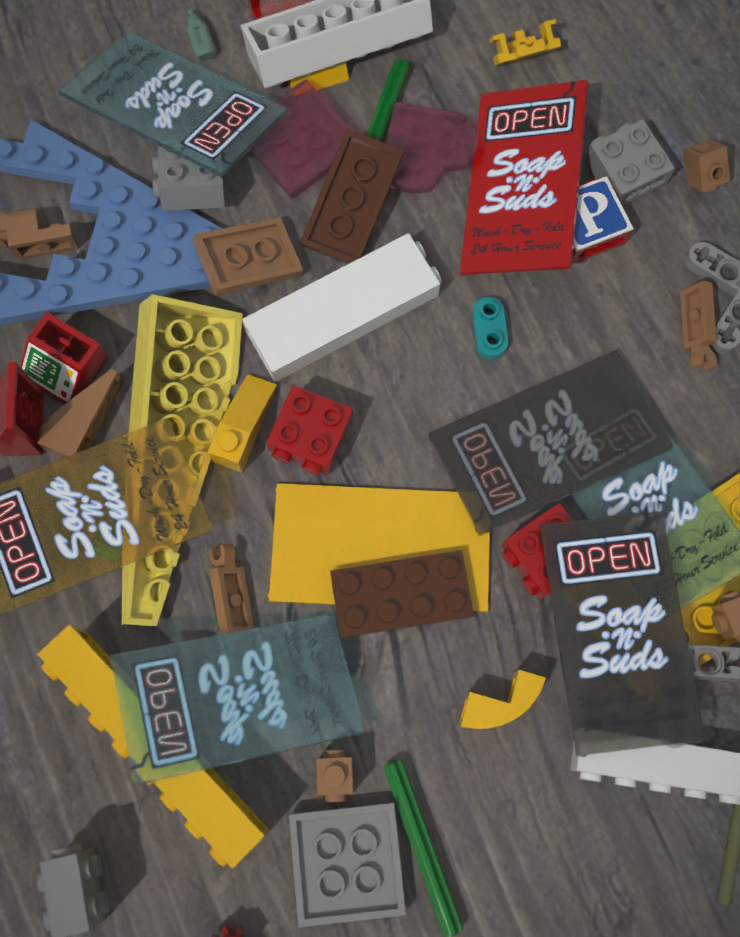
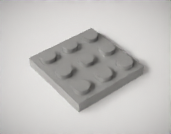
(346, 864)

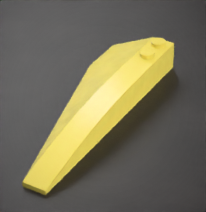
(184, 374)

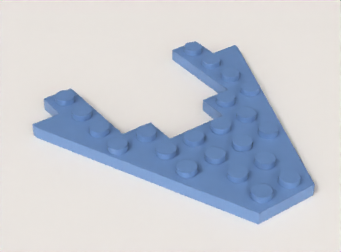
(132, 247)

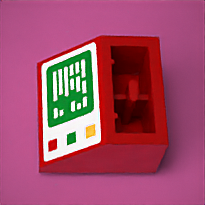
(61, 358)

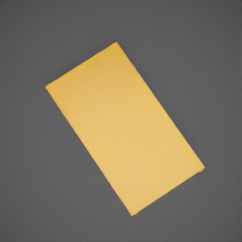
(360, 526)

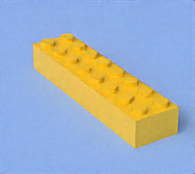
(201, 796)

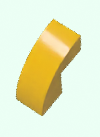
(486, 712)

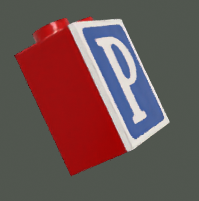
(599, 220)

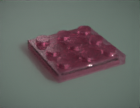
(302, 141)

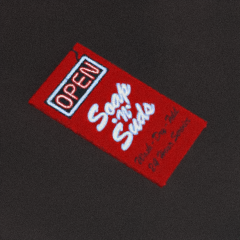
(525, 180)

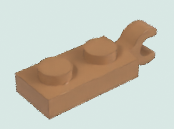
(699, 324)
(229, 591)

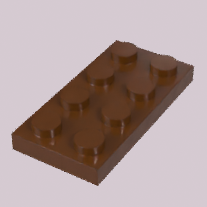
(352, 197)
(401, 594)

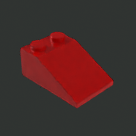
(20, 413)

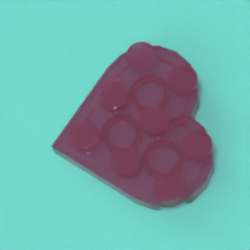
(432, 144)

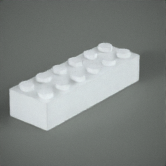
(329, 33)

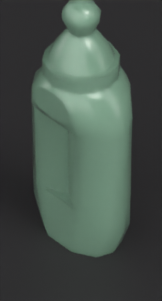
(200, 37)

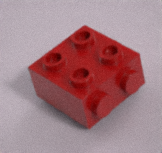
(309, 431)
(526, 551)

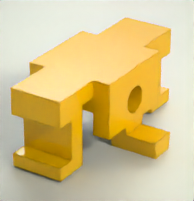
(531, 47)

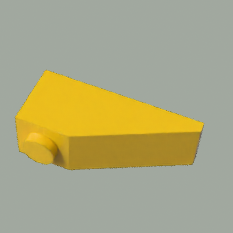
(241, 423)

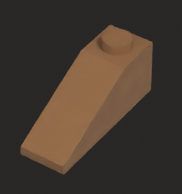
(80, 419)

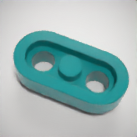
(489, 326)

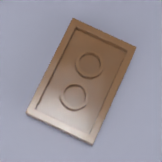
(247, 255)

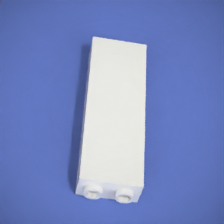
(342, 306)

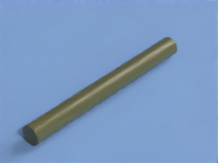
(730, 860)

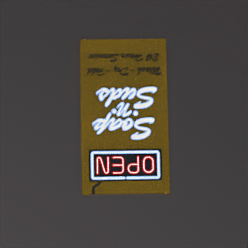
(95, 514)

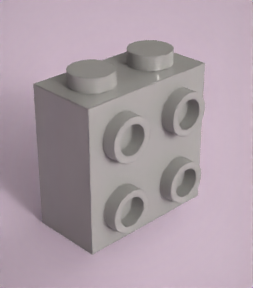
(630, 161)
(185, 184)
(72, 891)

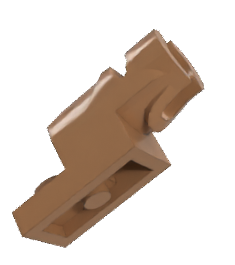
(28, 238)

